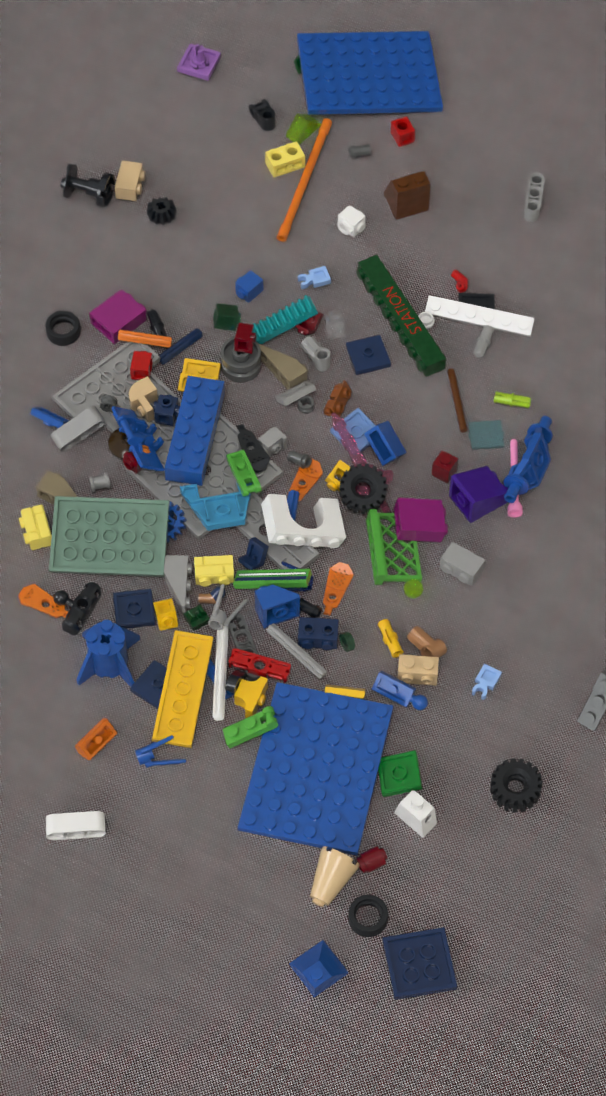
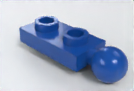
(398, 691)

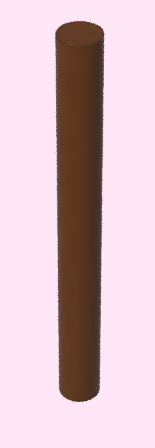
(457, 400)

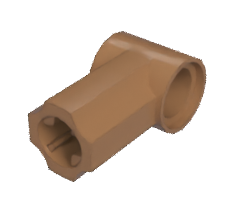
(426, 643)

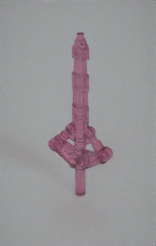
(357, 457)

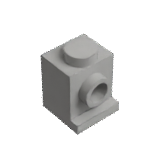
(273, 441)

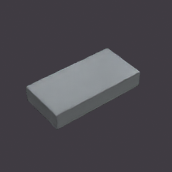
(295, 393)

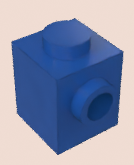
(249, 286)

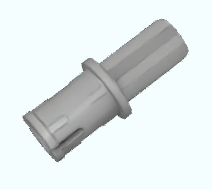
(483, 341)

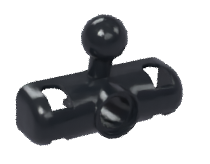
(86, 599)

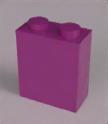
(117, 314)
(420, 520)

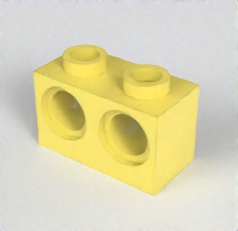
(285, 159)

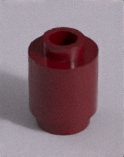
(372, 859)

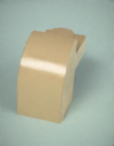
(140, 397)

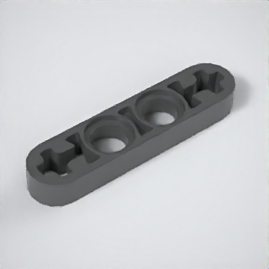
(246, 646)

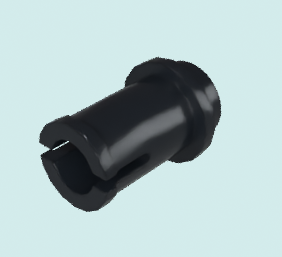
(313, 611)

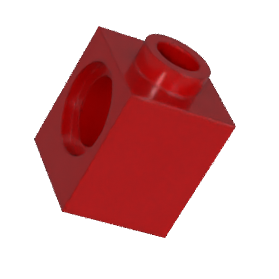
(402, 131)
(141, 365)

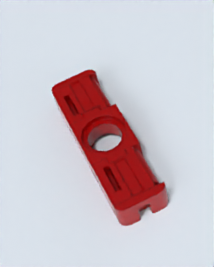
(247, 660)

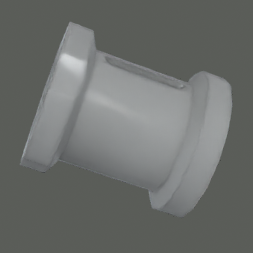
(99, 482)

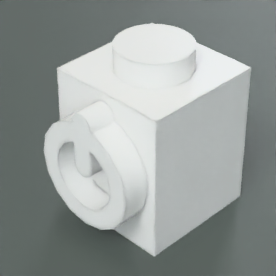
(351, 221)

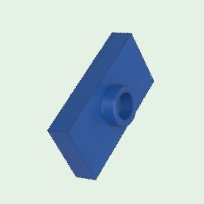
(48, 417)

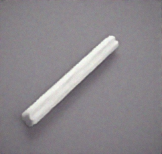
(220, 674)

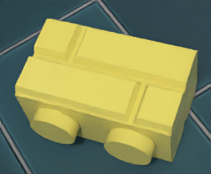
(36, 527)
(214, 570)

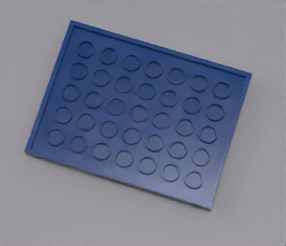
(369, 72)
(316, 769)

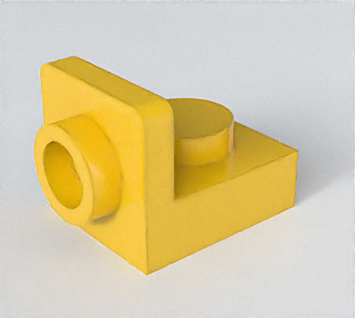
(165, 614)

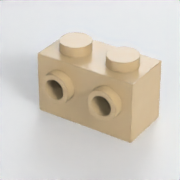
(129, 180)
(418, 669)

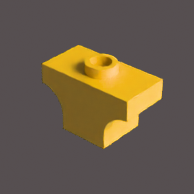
(251, 695)

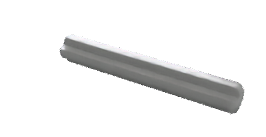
(295, 650)

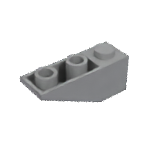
(176, 578)

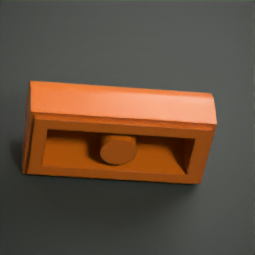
(95, 739)

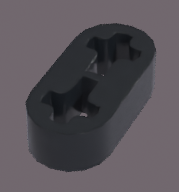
(234, 680)

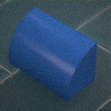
(385, 443)

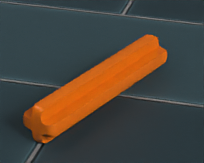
(144, 338)

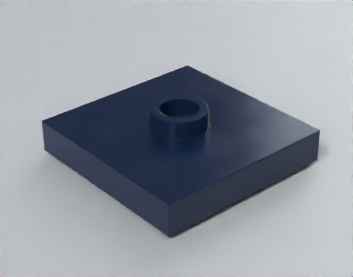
(368, 354)
(150, 684)

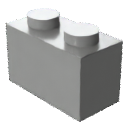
(462, 564)

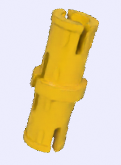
(390, 638)

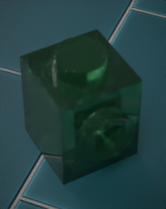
(226, 317)

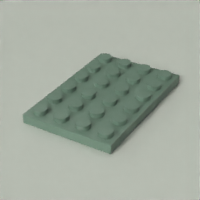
(109, 536)

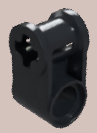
(263, 115)

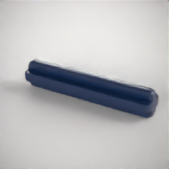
(180, 345)

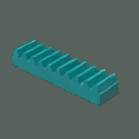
(284, 319)

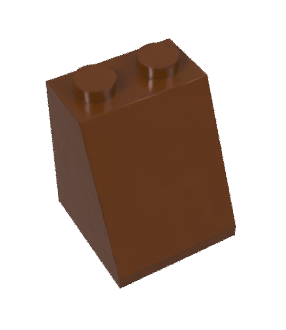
(408, 195)

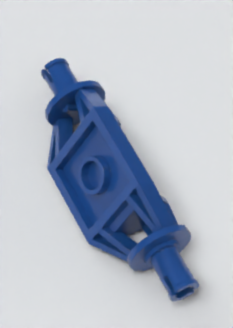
(534, 461)

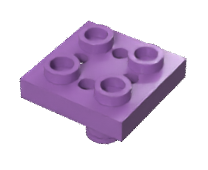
(199, 58)

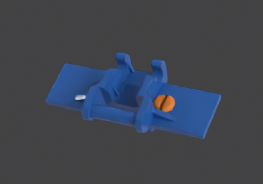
(139, 438)

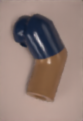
(212, 597)

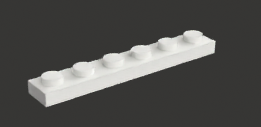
(480, 316)

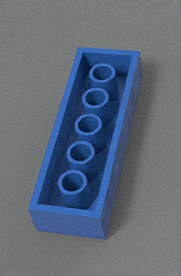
(194, 430)

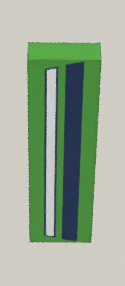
(280, 577)

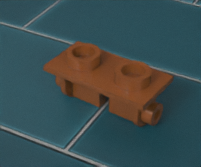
(341, 394)

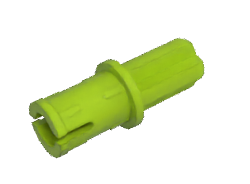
(512, 399)

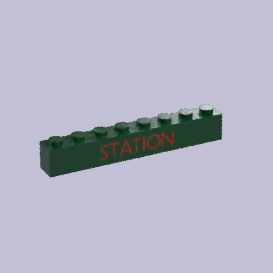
(401, 316)

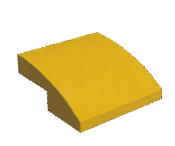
(198, 369)

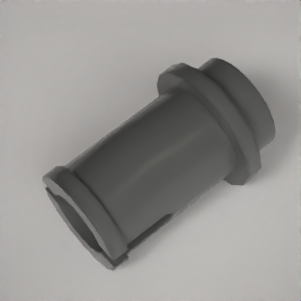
(355, 151)
(302, 460)

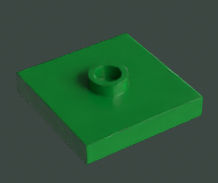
(400, 773)

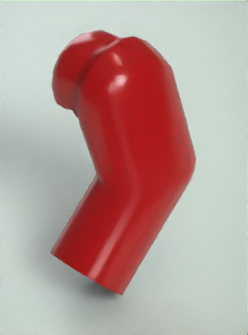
(462, 281)

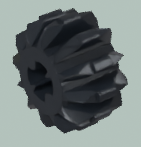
(161, 211)

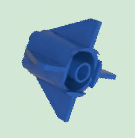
(107, 652)

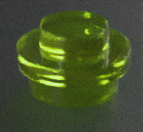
(413, 588)

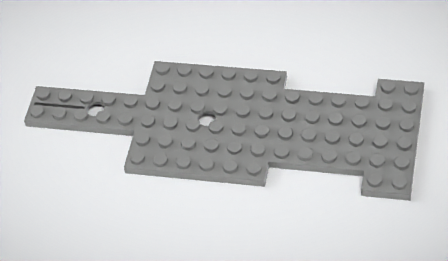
(113, 378)

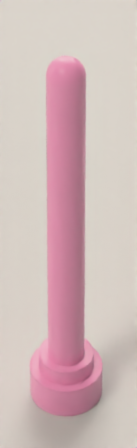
(514, 509)

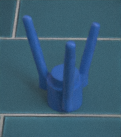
(145, 754)

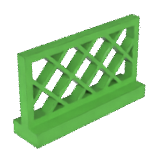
(377, 550)

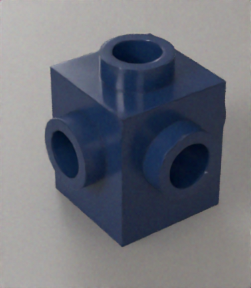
(166, 409)

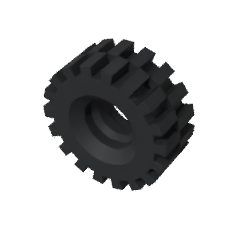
(366, 475)
(520, 772)

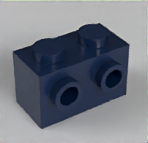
(318, 633)

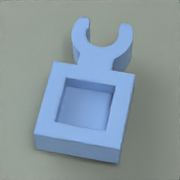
(316, 276)
(486, 680)

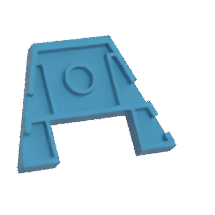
(218, 510)

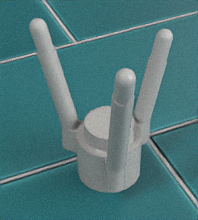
(218, 617)

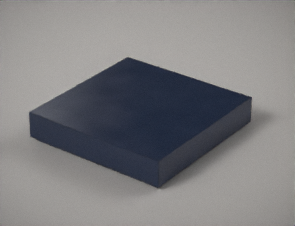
(134, 608)

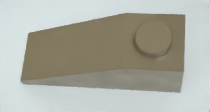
(284, 367)
(53, 485)

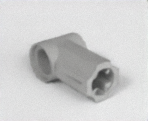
(317, 353)

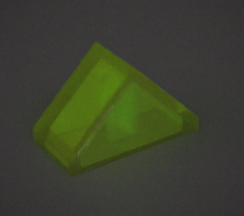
(302, 128)

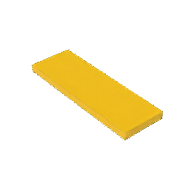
(183, 688)

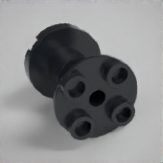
(94, 187)

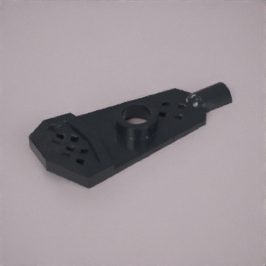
(258, 457)

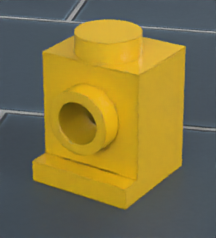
(338, 470)

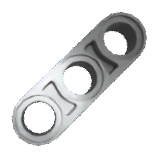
(534, 196)
(77, 429)

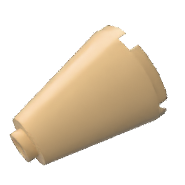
(331, 875)

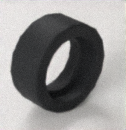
(62, 339)
(365, 900)

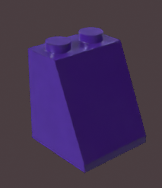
(477, 492)

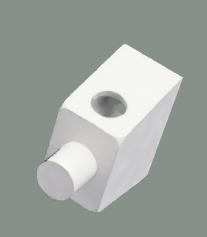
(415, 811)

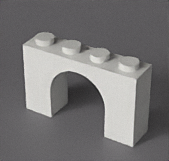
(284, 530)

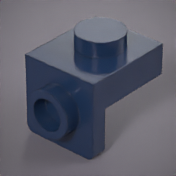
(255, 554)

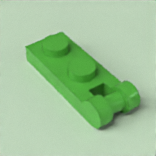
(243, 472)
(250, 727)

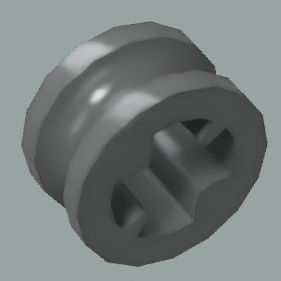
(107, 402)
(309, 407)

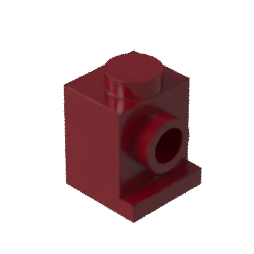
(244, 338)

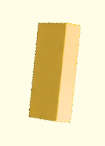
(345, 691)

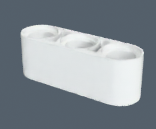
(75, 825)

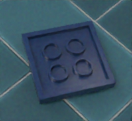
(419, 963)

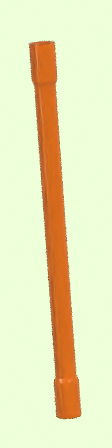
(286, 225)

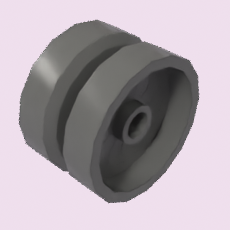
(239, 365)

